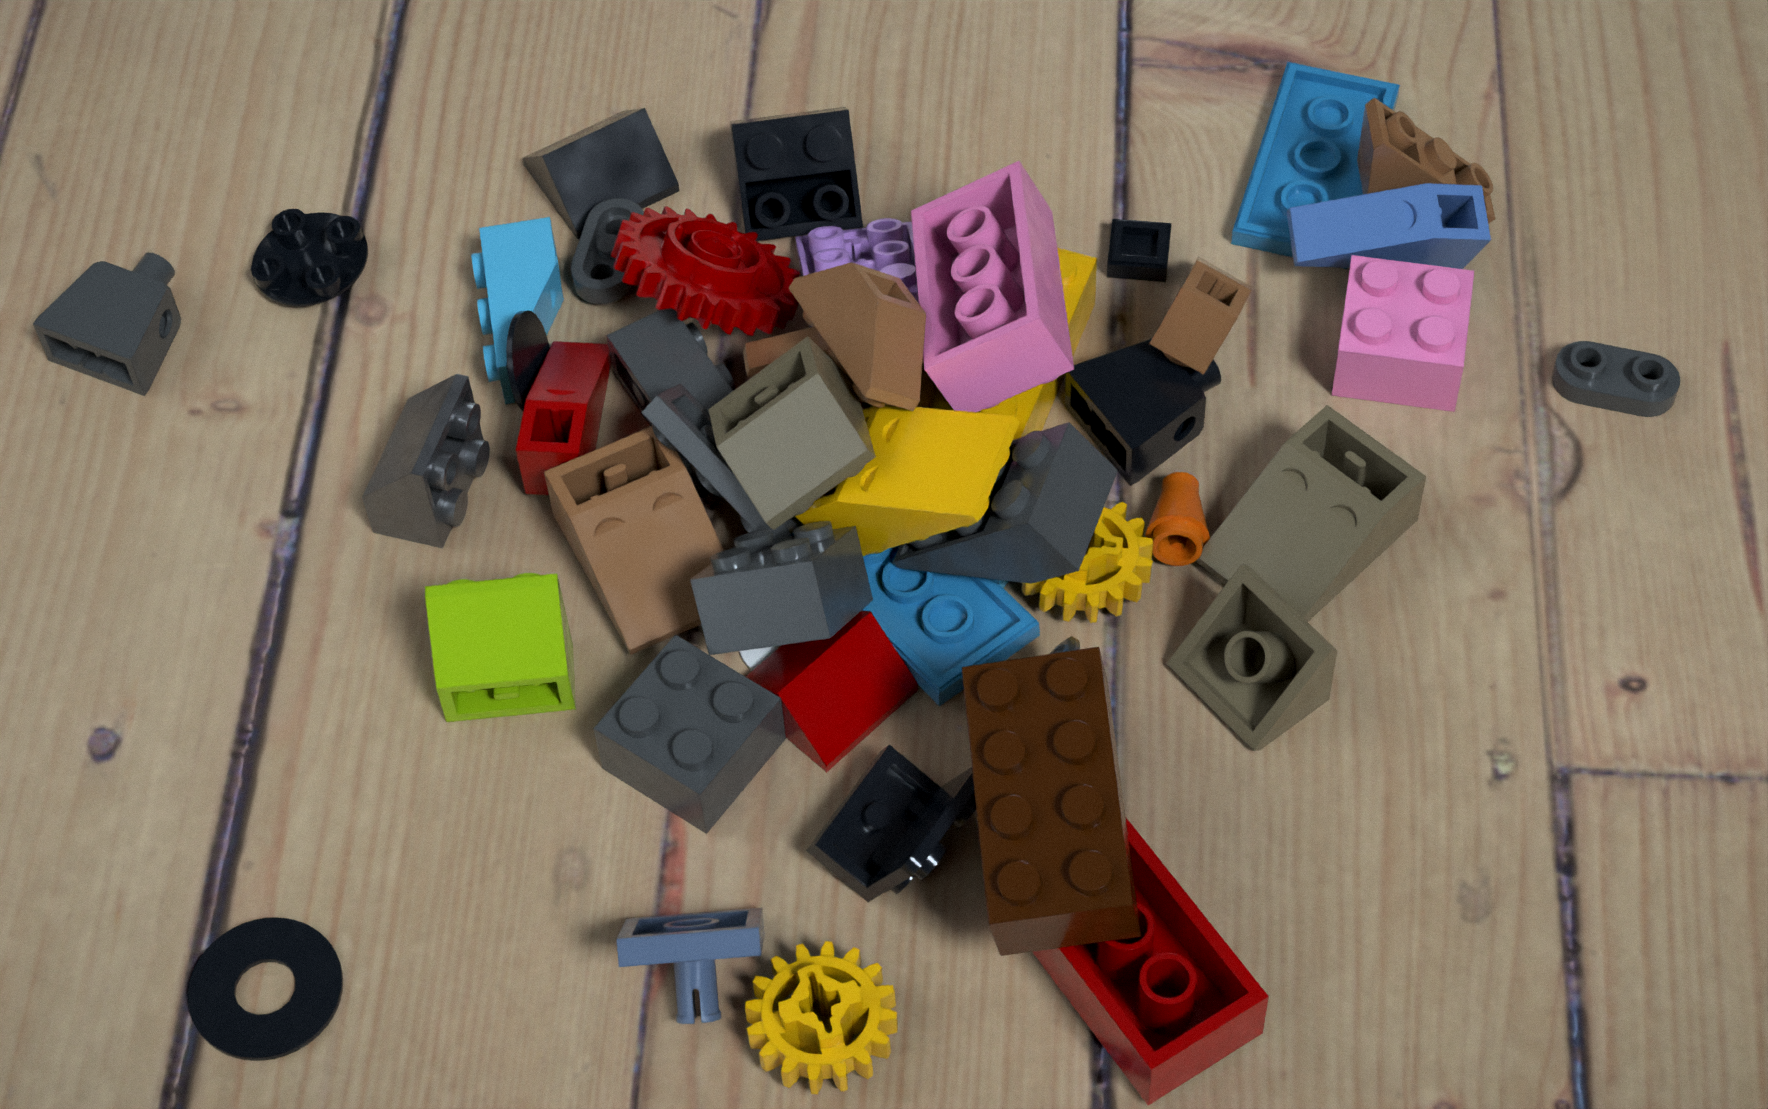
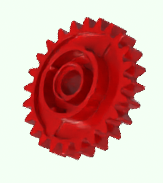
(706, 270)

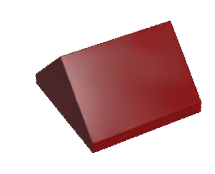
(837, 688)

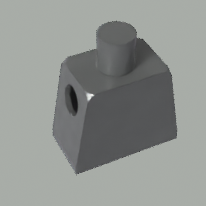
(114, 323)

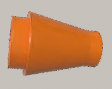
(1178, 521)

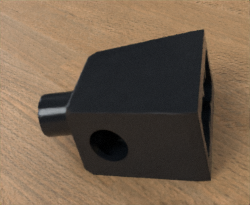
(1138, 406)

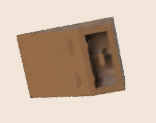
(636, 534)

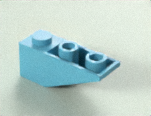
(520, 275)

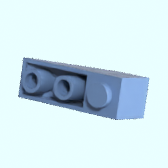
(1406, 224)

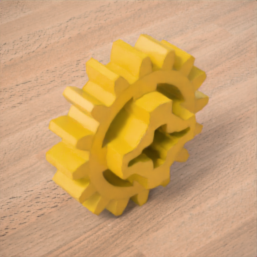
(1111, 570)
(795, 1034)

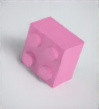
(1403, 333)

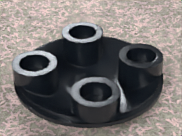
(309, 257)

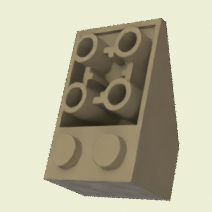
(1318, 513)

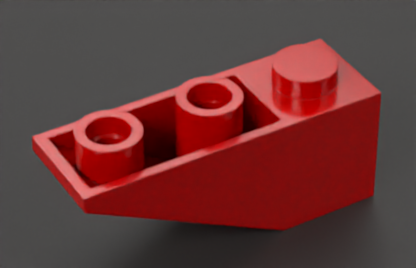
(562, 410)

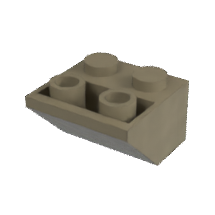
(792, 432)

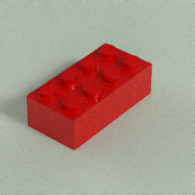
(1164, 998)

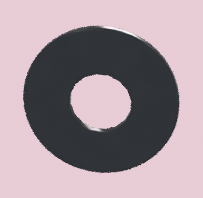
(276, 1034)

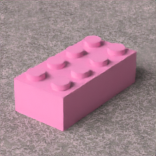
(990, 290)

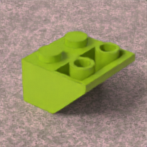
(501, 647)

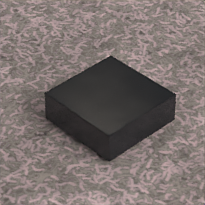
(1139, 250)

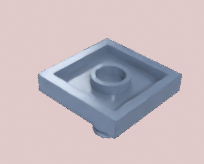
(692, 945)

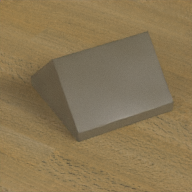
(1256, 660)

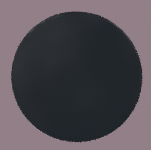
(525, 353)

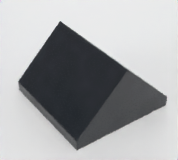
(603, 163)

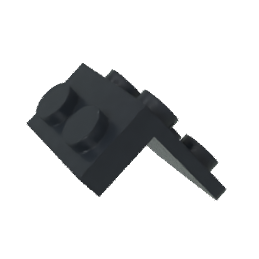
(892, 825)

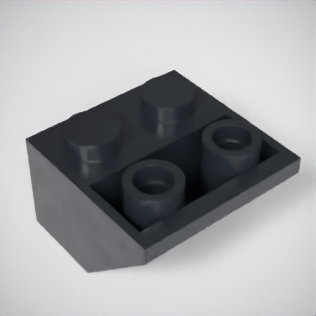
(796, 173)

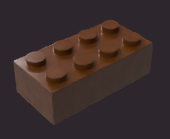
(1049, 802)

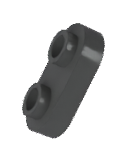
(592, 262)
(1616, 378)

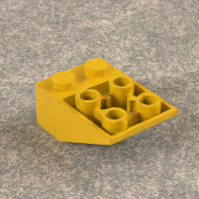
(925, 479)

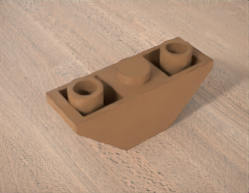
(1401, 155)
(870, 330)

